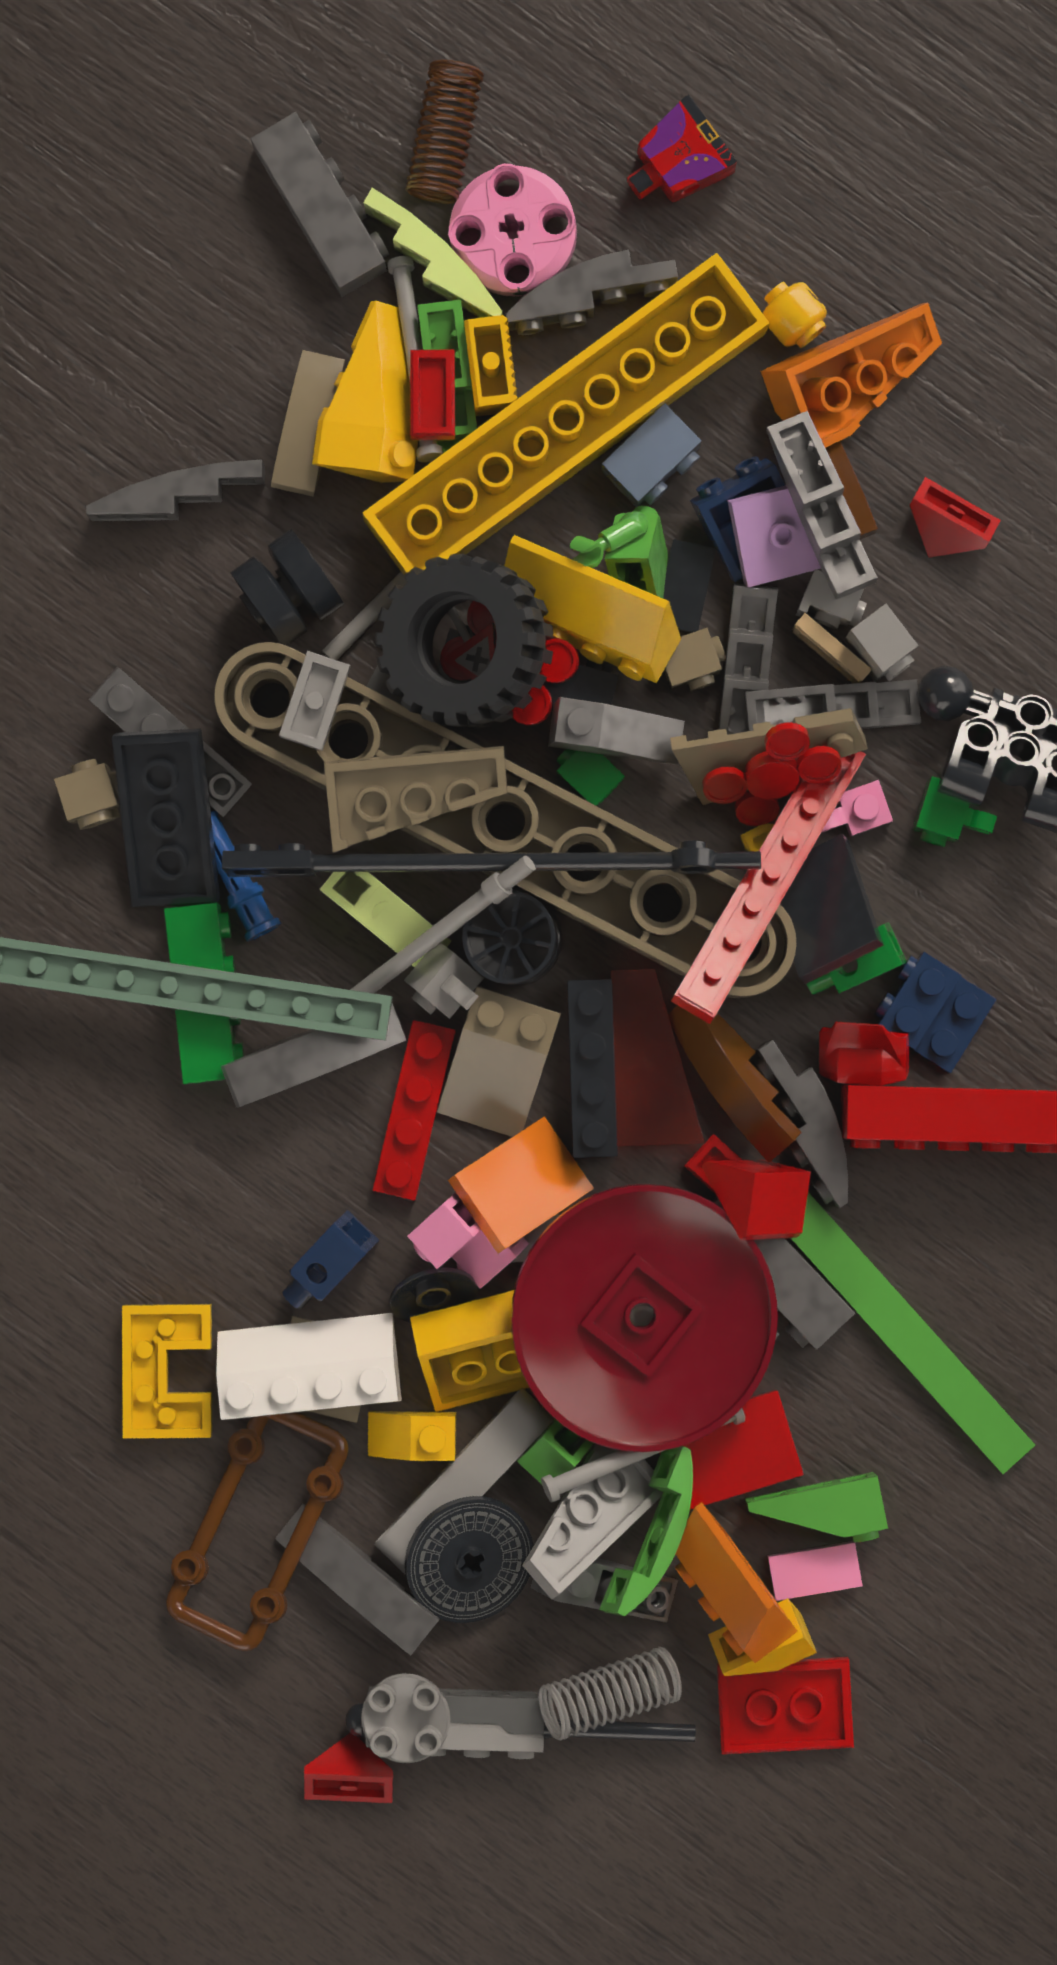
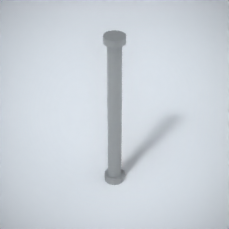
(401, 269)
(600, 1467)

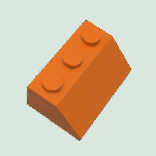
(730, 1587)

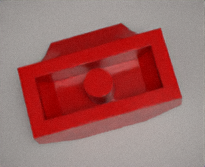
(863, 1054)

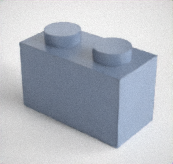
(652, 456)

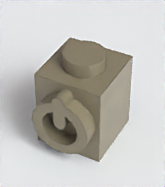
(89, 794)

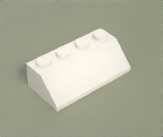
(307, 1366)

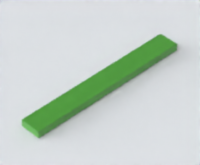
(911, 1339)

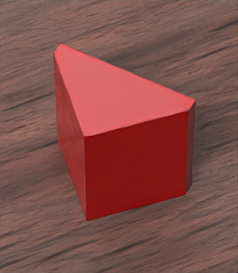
(760, 1197)

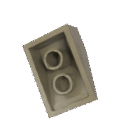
(498, 1062)

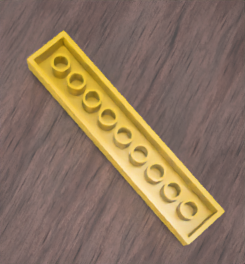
(568, 418)

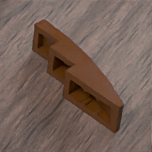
(735, 1083)

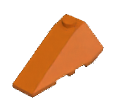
(852, 372)

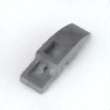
(570, 294)
(138, 711)
(821, 1136)

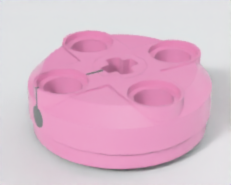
(513, 228)

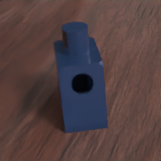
(337, 1251)

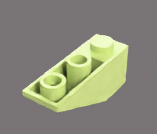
(377, 909)

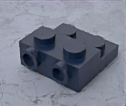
(713, 507)
(935, 1009)

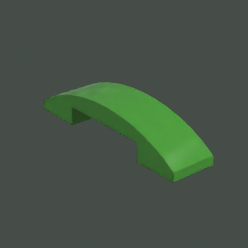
(675, 1479)

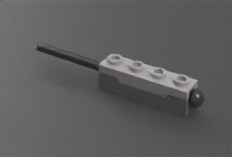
(514, 1723)

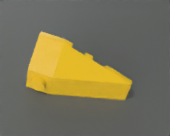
(370, 414)

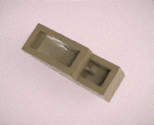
(310, 394)

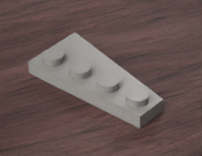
(589, 1522)

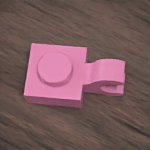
(860, 810)

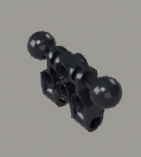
(1001, 732)

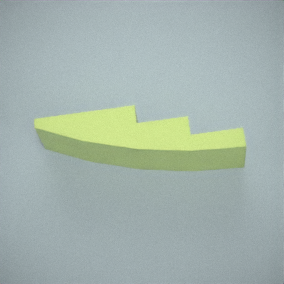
(444, 270)

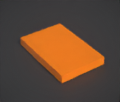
(520, 1184)

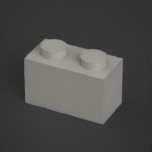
(882, 644)

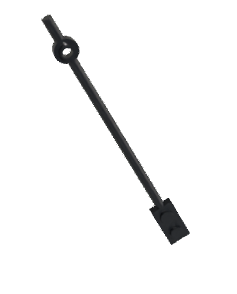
(295, 861)

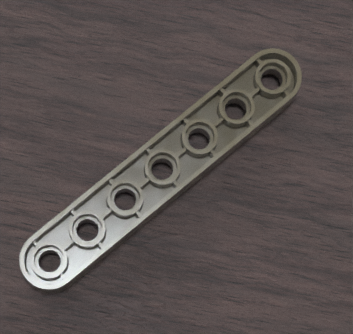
(552, 823)

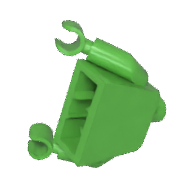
(633, 550)

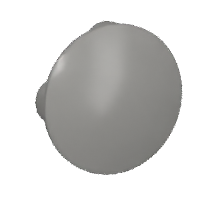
(405, 1718)

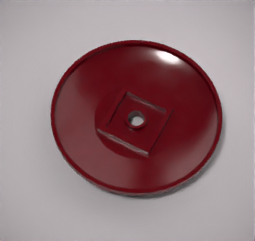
(653, 1381)

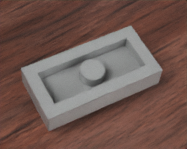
(314, 700)

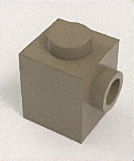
(695, 661)

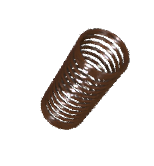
(421, 186)

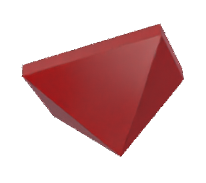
(950, 522)
(348, 1774)

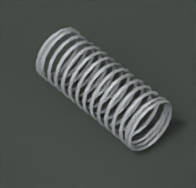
(658, 1686)

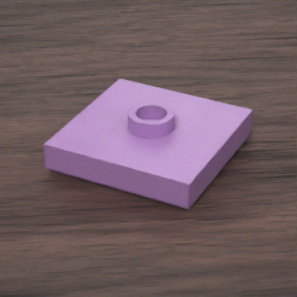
(770, 537)

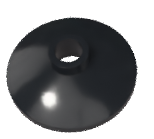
(431, 1291)

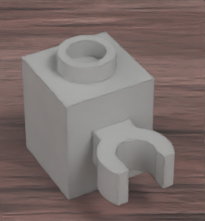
(443, 982)

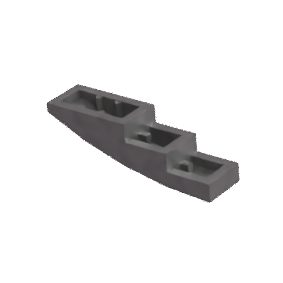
(160, 495)
(821, 505)
(747, 652)
(871, 702)
(300, 1060)
(363, 1584)

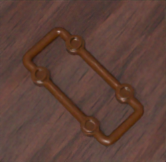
(269, 1603)

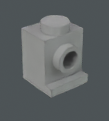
(828, 611)

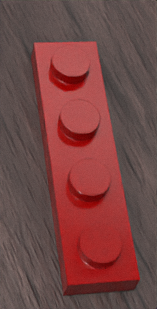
(414, 1110)

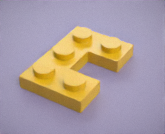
(146, 1338)

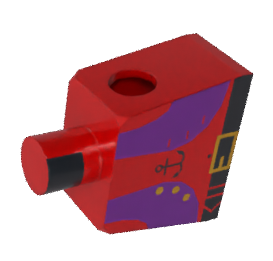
(681, 155)

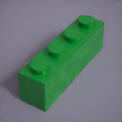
(204, 1039)

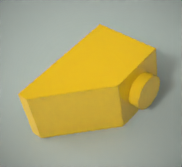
(412, 1435)
(789, 1652)

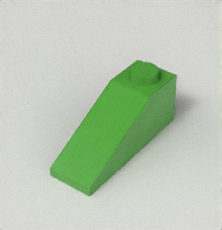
(837, 1506)

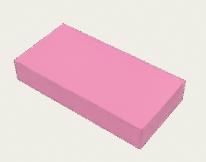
(814, 1570)

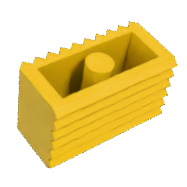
(490, 364)

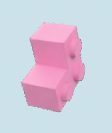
(455, 1234)

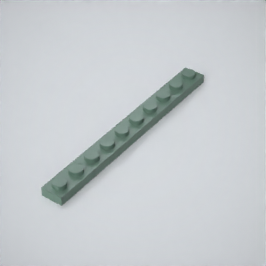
(194, 989)

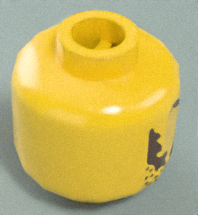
(794, 314)

